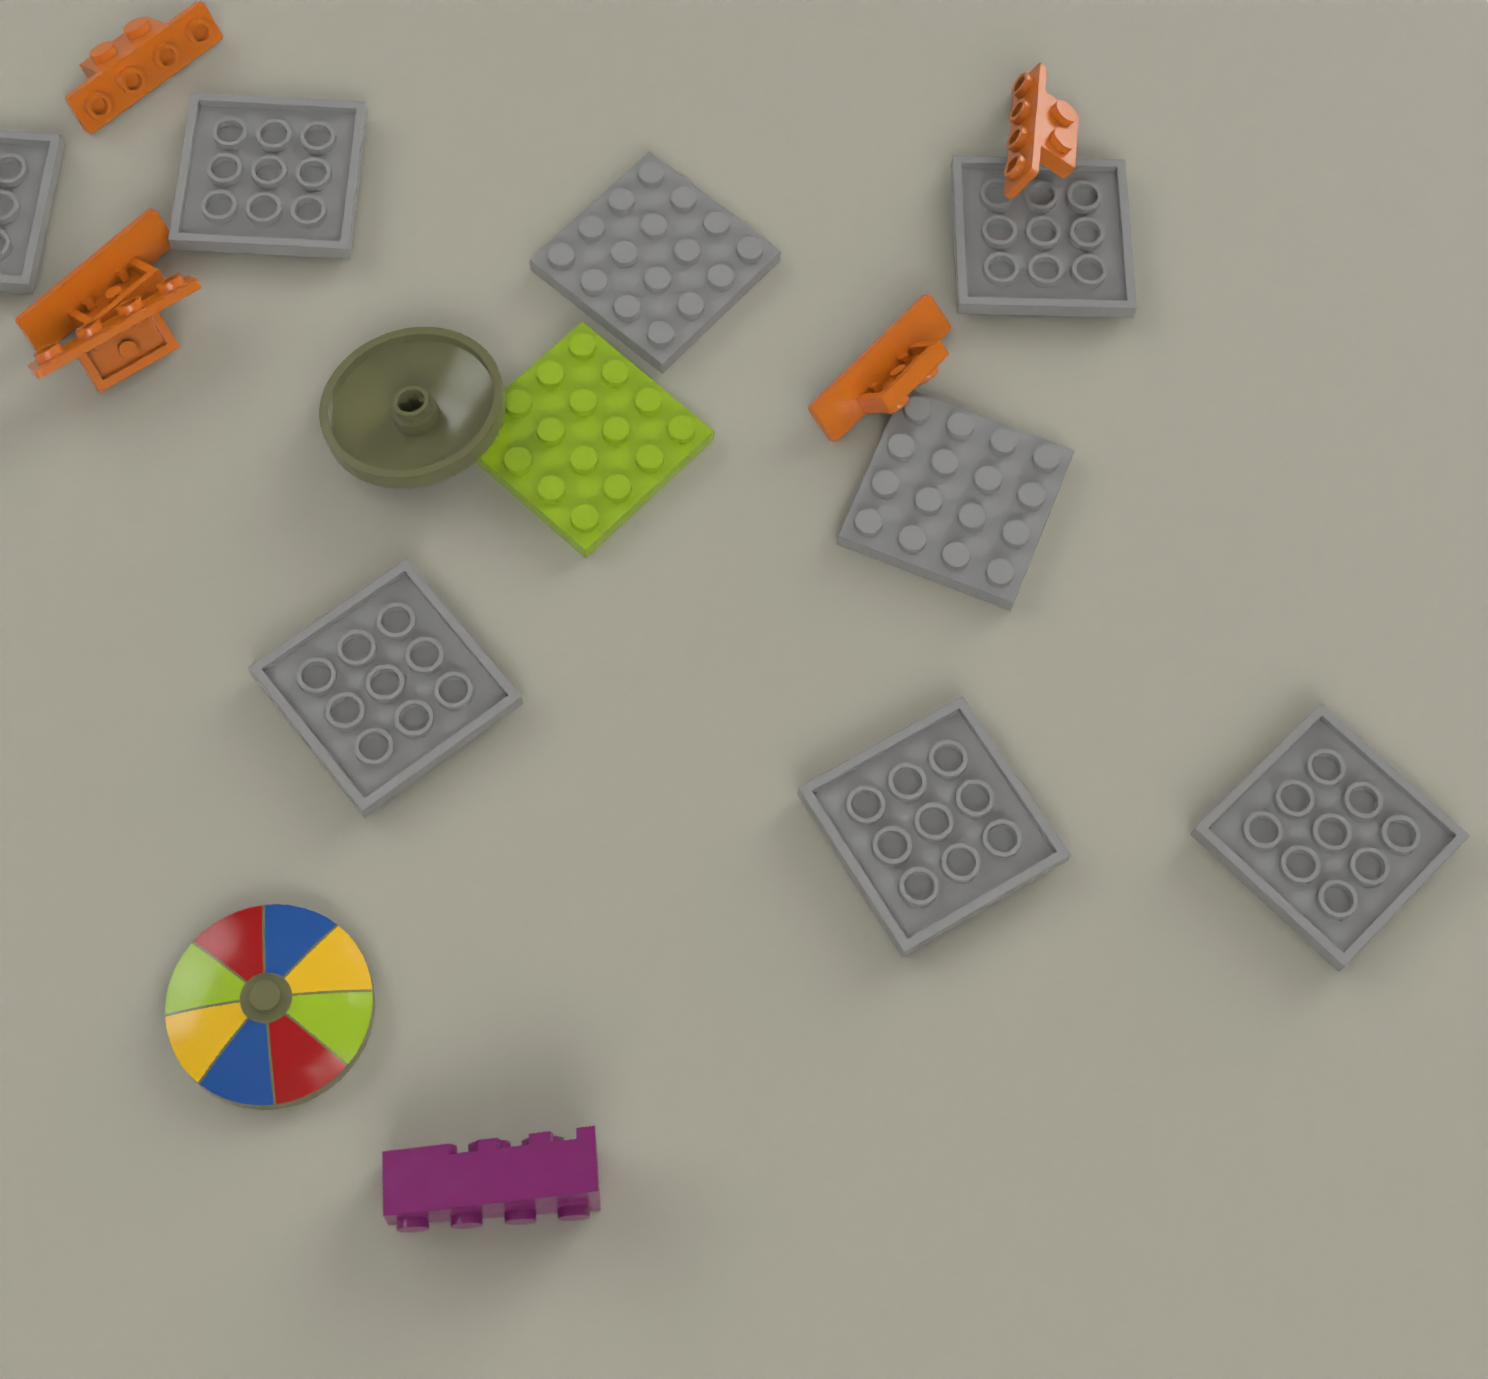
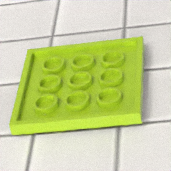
(590, 439)

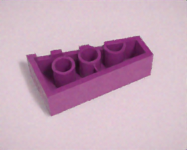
(492, 1181)

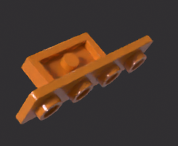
(138, 62)
(1040, 133)
(100, 283)
(122, 343)
(885, 371)

